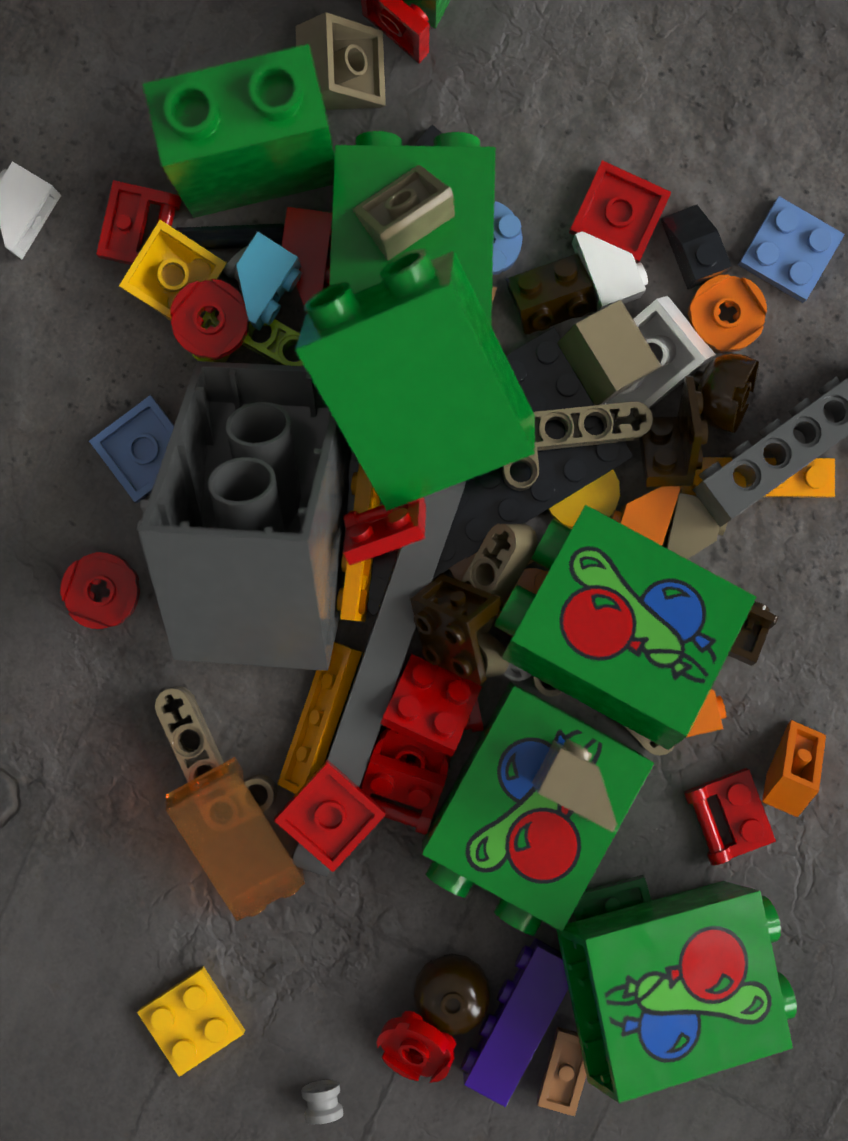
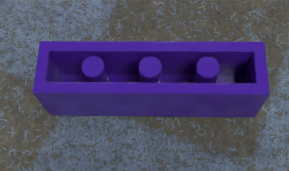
(518, 1023)

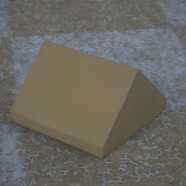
(406, 211)
(608, 352)

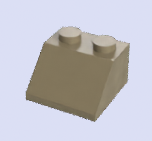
(346, 61)
(575, 783)

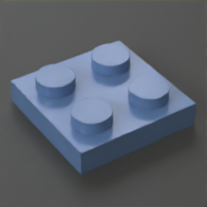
(791, 249)
(136, 447)

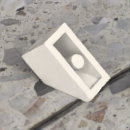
(23, 207)
(610, 270)

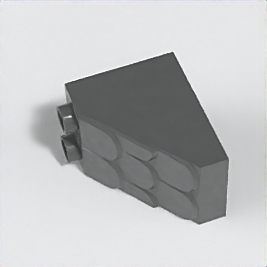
(250, 519)

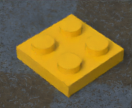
(191, 1021)

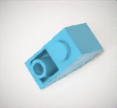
(264, 276)

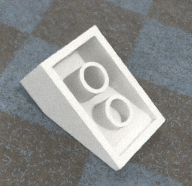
(675, 347)

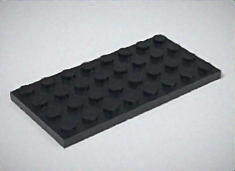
(486, 499)

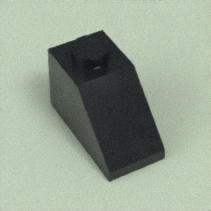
(696, 246)

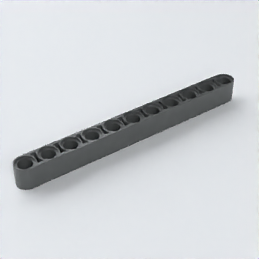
(386, 650)

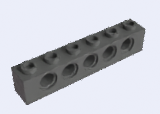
(727, 499)

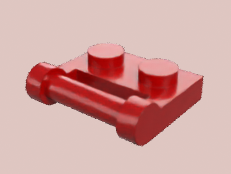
(127, 219)
(382, 531)
(405, 785)
(741, 811)

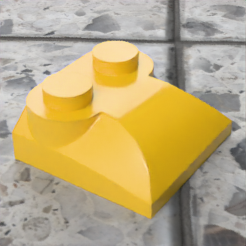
(168, 265)

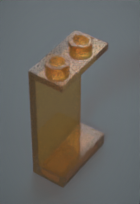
(233, 840)

